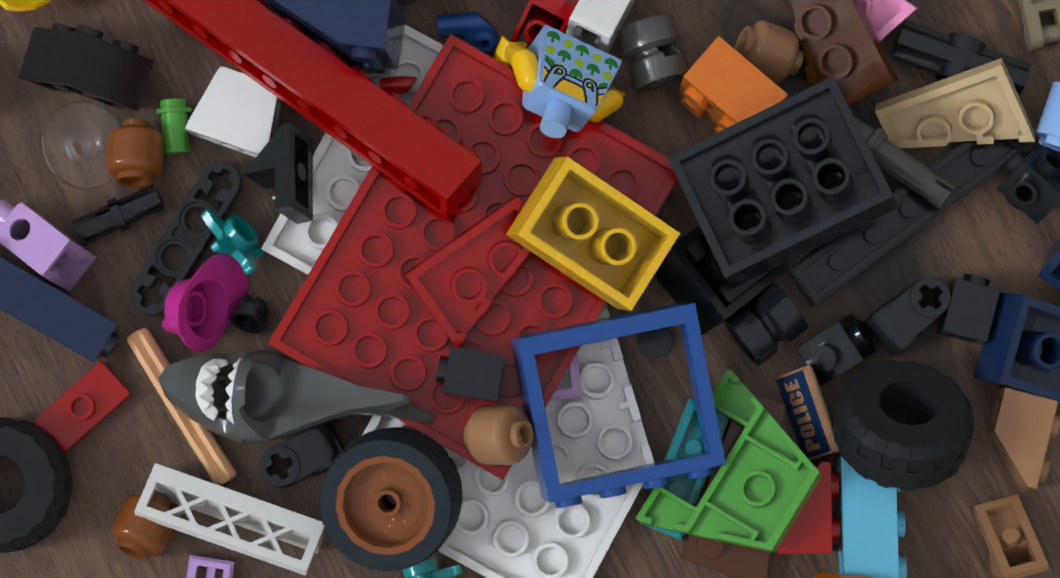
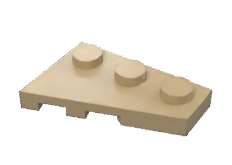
(960, 108)

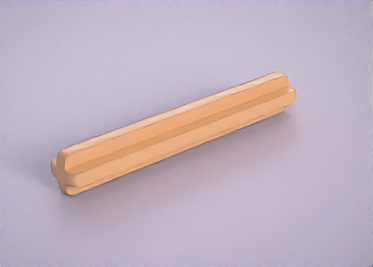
(199, 437)

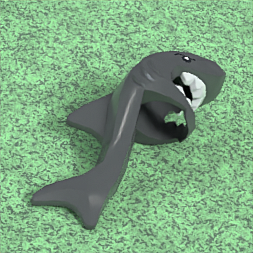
(270, 397)

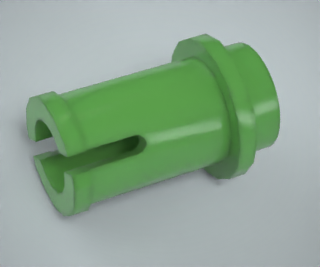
(174, 121)

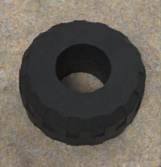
(903, 425)
(46, 484)

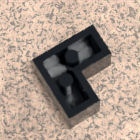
(86, 65)

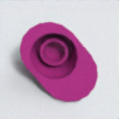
(202, 305)

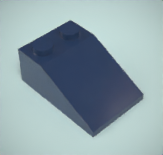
(359, 30)
(1023, 347)

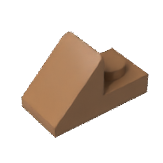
(1010, 538)

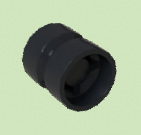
(766, 323)

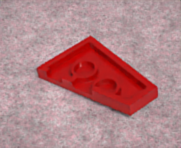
(469, 271)

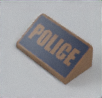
(807, 412)

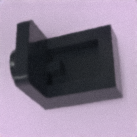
(838, 348)

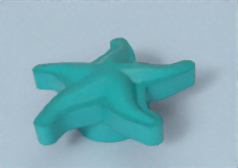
(235, 238)
(430, 569)

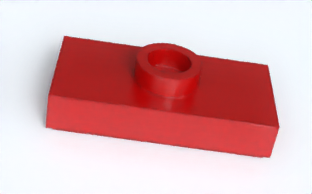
(83, 406)

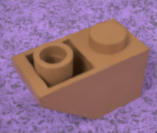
(1021, 432)

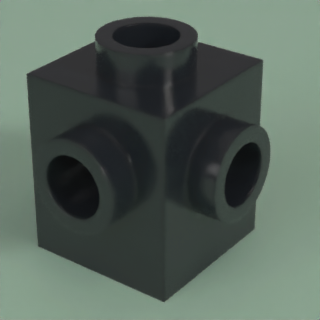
(1032, 182)

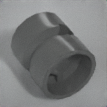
(653, 52)

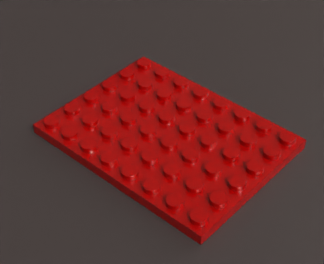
(366, 318)

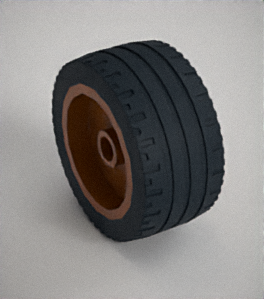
(415, 475)

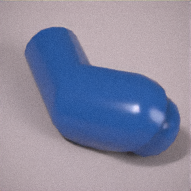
(471, 27)

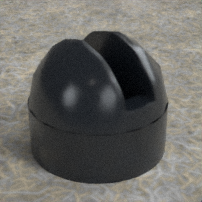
(249, 314)

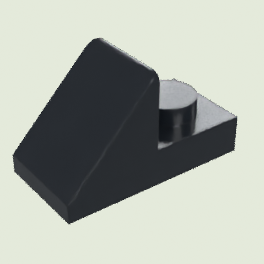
(287, 169)

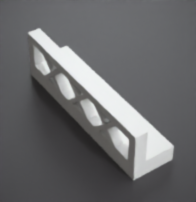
(234, 510)

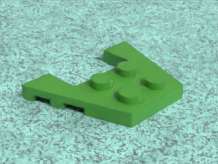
(756, 490)

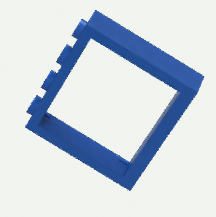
(654, 474)

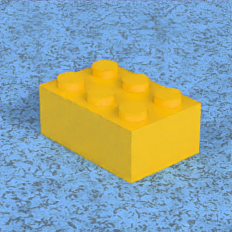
(593, 233)

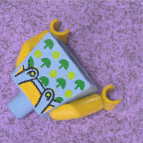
(563, 80)

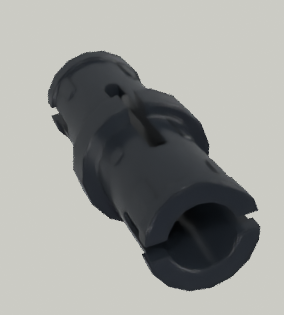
(118, 214)

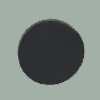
(656, 342)

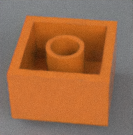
(727, 87)

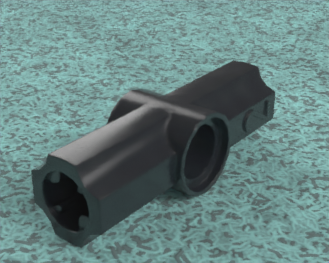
(951, 53)

